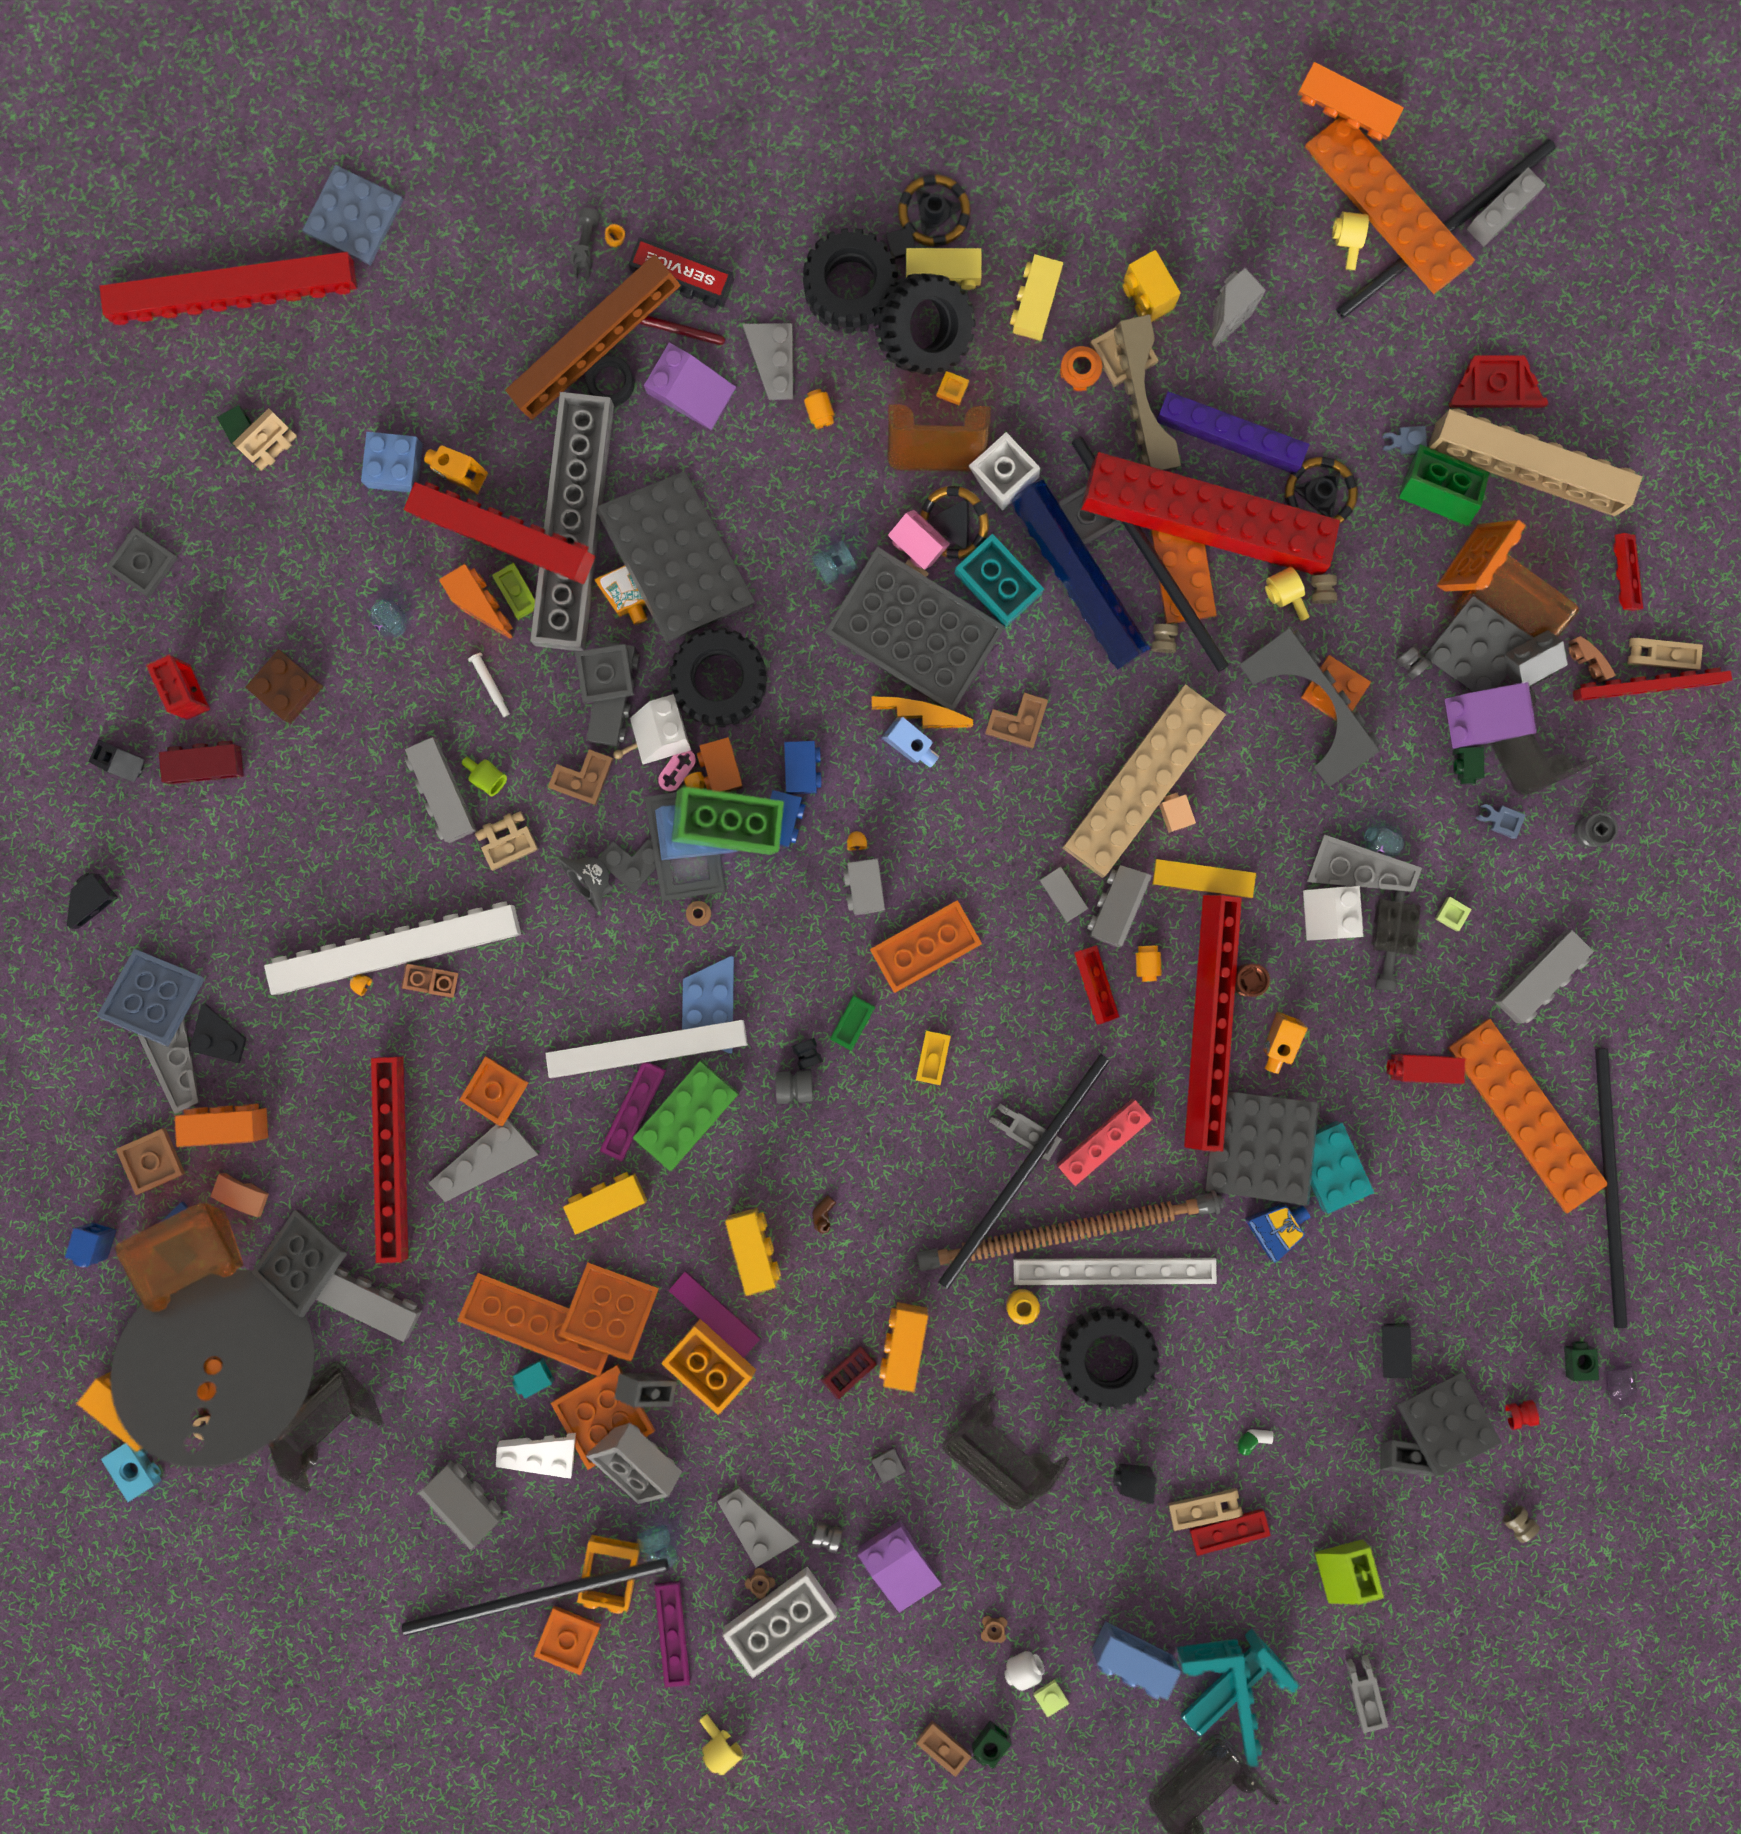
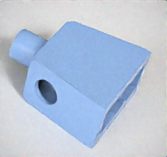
(901, 735)

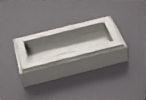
(1063, 894)

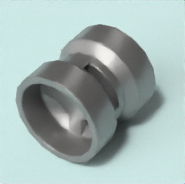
(1409, 658)
(827, 1537)

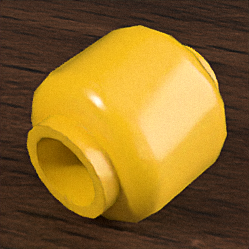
(1022, 1306)

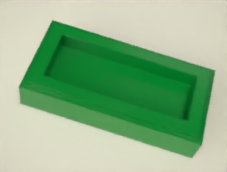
(852, 1023)

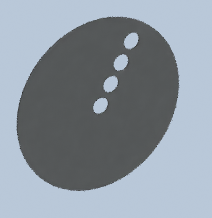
(258, 1390)

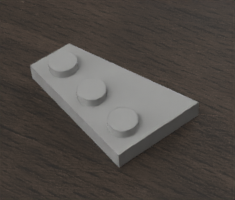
(773, 356)
(755, 1527)

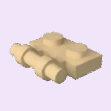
(261, 436)
(510, 847)

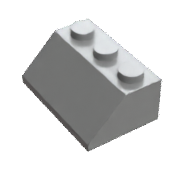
(1235, 304)
(1118, 905)
(635, 1464)
(461, 1504)

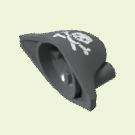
(591, 874)

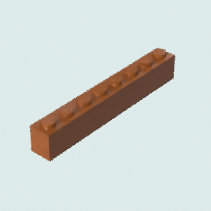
(592, 337)

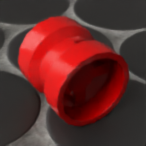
(1523, 1414)

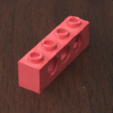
(1104, 1142)

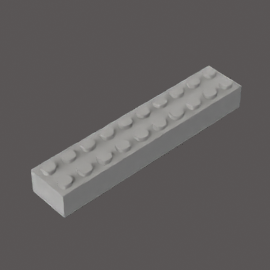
(572, 501)

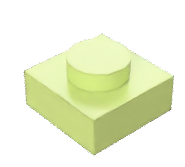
(1453, 914)
(1051, 1698)

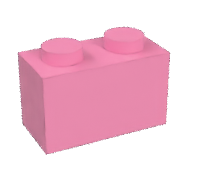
(918, 540)

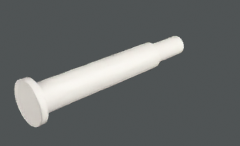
(489, 683)

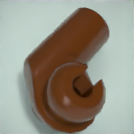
(820, 1215)

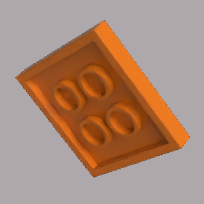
(1481, 556)
(609, 1312)
(594, 1412)

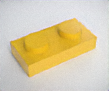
(933, 1057)

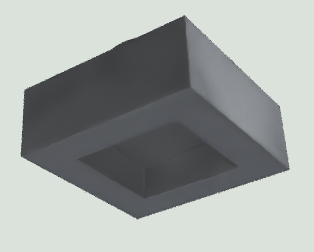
(888, 1465)

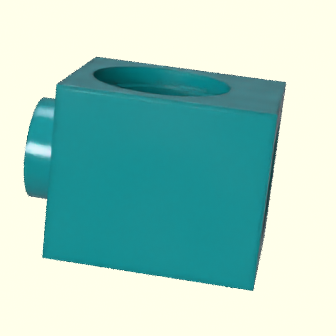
(532, 1378)

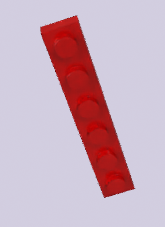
(1661, 683)

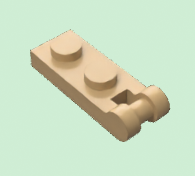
(1665, 654)
(1204, 1509)

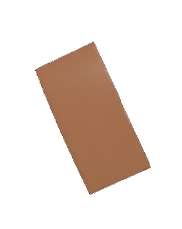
(1583, 651)
(429, 980)
(239, 1196)

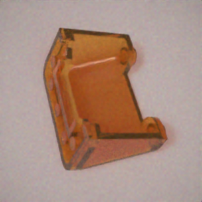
(936, 447)
(1524, 600)
(179, 1253)

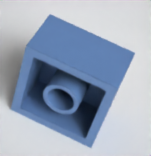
(391, 461)

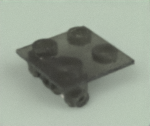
(1396, 927)

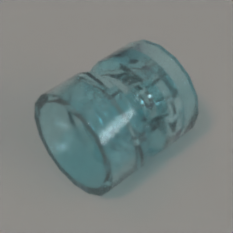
(826, 566)
(654, 1540)

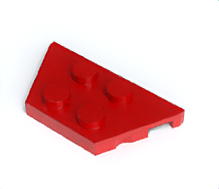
(1498, 383)

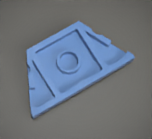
(709, 996)

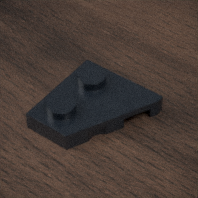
(216, 1037)

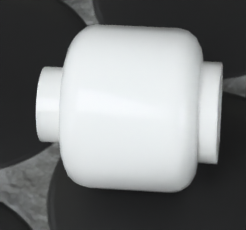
(1024, 1670)

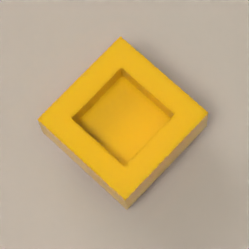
(952, 388)

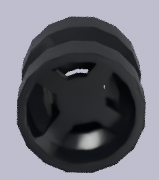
(807, 1053)

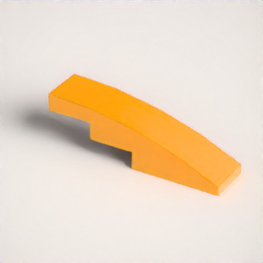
(932, 715)

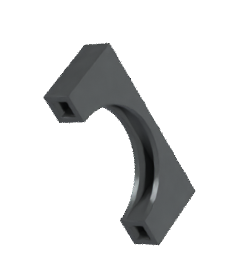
(1352, 741)

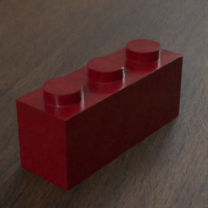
(201, 763)

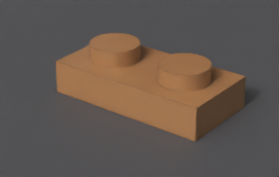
(943, 1748)

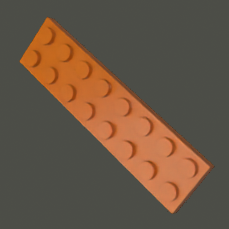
(1390, 204)
(1528, 1116)

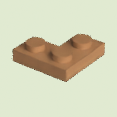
(1020, 728)
(585, 784)

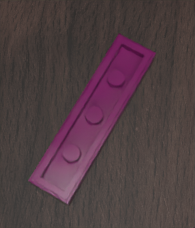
(632, 1110)
(714, 1314)
(672, 1634)

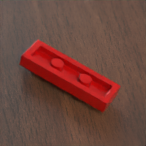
(1628, 572)
(1096, 985)
(1229, 1532)

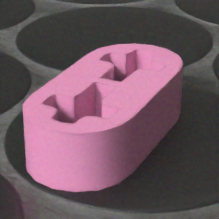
(682, 773)

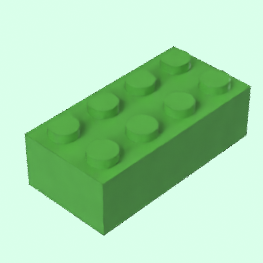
(727, 821)
(686, 1115)

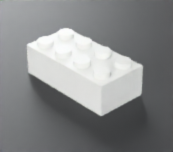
(779, 1622)

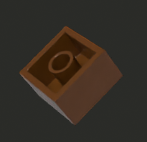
(284, 686)

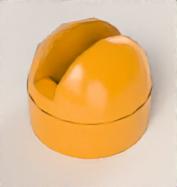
(618, 233)
(695, 780)
(856, 839)
(358, 983)

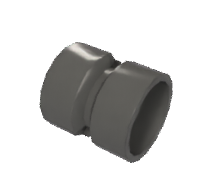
(1596, 830)
(794, 1087)

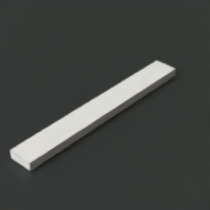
(646, 1049)
(1114, 1271)

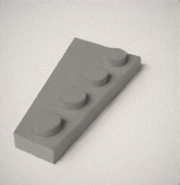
(174, 1069)

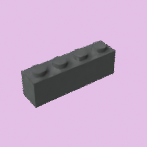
(609, 715)

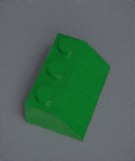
(1444, 485)

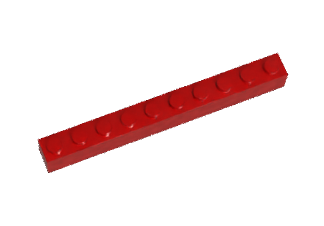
(228, 287)
(1212, 1022)

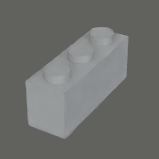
(1506, 207)

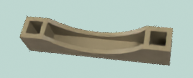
(1136, 340)

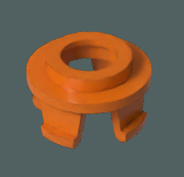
(1081, 381)

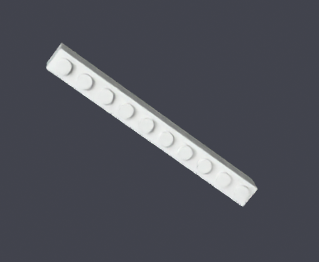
(393, 949)

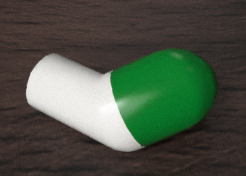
(1252, 1439)

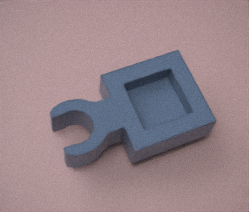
(1408, 439)
(1505, 820)

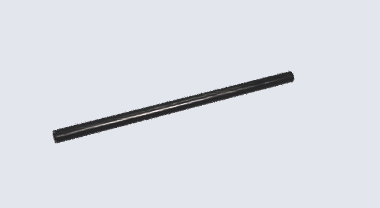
(1452, 223)
(1163, 575)
(1023, 1171)
(1611, 1189)
(536, 1596)

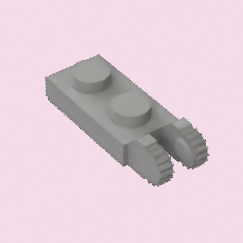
(1024, 1130)
(1367, 1697)

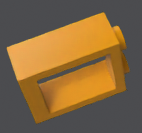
(614, 1548)

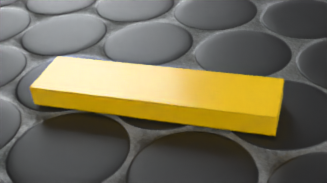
(1204, 878)

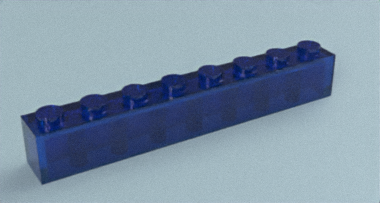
(1079, 574)

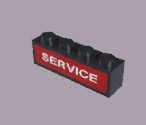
(695, 276)

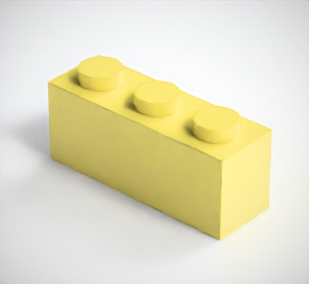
(956, 263)
(1036, 297)

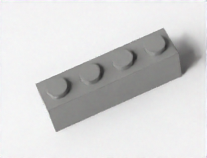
(440, 790)
(1544, 977)
(369, 1304)

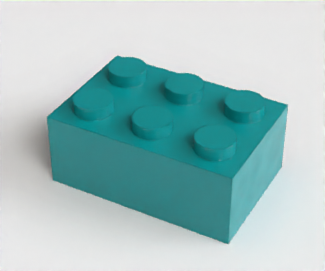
(998, 580)
(1336, 1169)

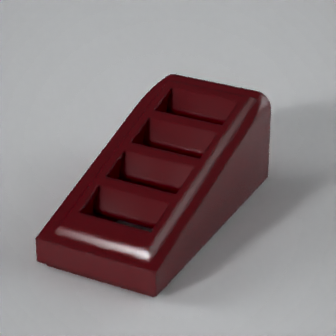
(838, 1393)

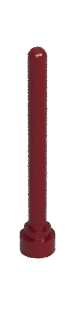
(683, 330)

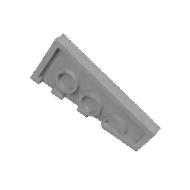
(1353, 865)
(488, 1157)

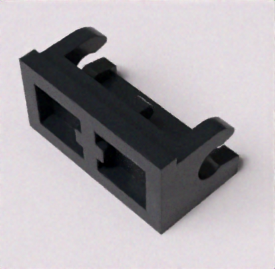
(1396, 1350)

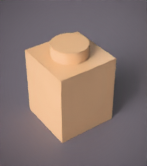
(1176, 812)

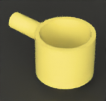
(1351, 232)
(1287, 588)
(717, 1753)

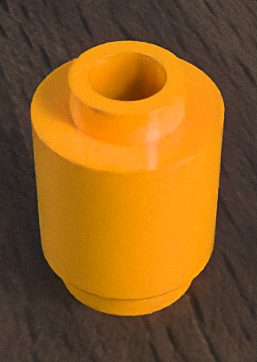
(819, 408)
(1148, 963)

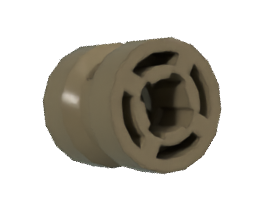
(1324, 589)
(1164, 638)
(1522, 1525)

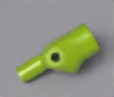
(485, 776)

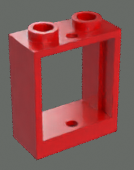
(174, 684)
(1426, 1068)

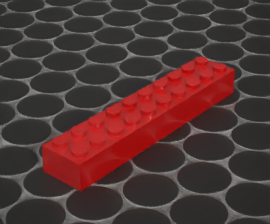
(1210, 514)

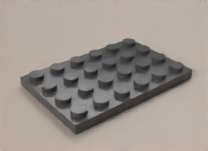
(675, 556)
(914, 629)

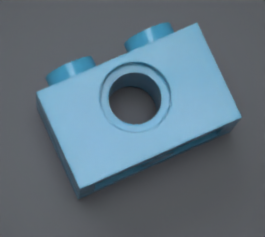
(129, 1482)

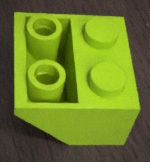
(1349, 1573)

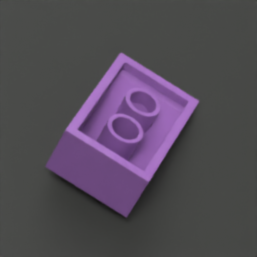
(689, 386)
(1490, 715)
(898, 1566)

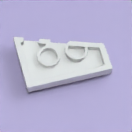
(546, 1456)

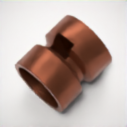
(1251, 980)

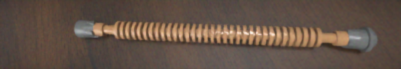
(1201, 1204)

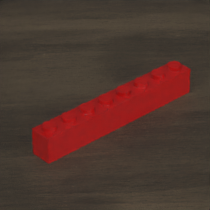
(500, 533)
(389, 1159)

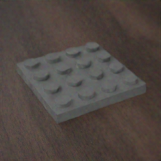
(1265, 1149)

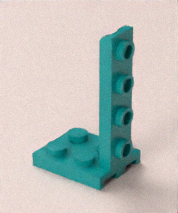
(1220, 1657)
(1222, 1693)

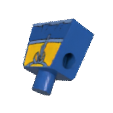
(1278, 1229)

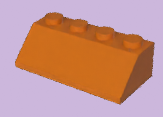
(1350, 101)

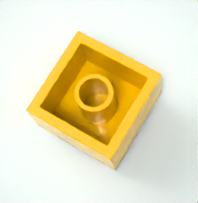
(1151, 286)

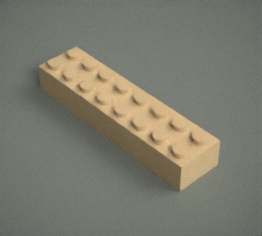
(1535, 462)
(1144, 781)

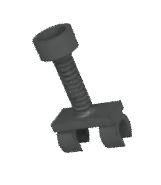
(581, 255)

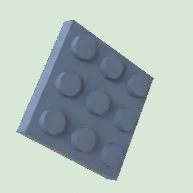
(352, 215)
(151, 997)

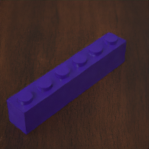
(1232, 433)

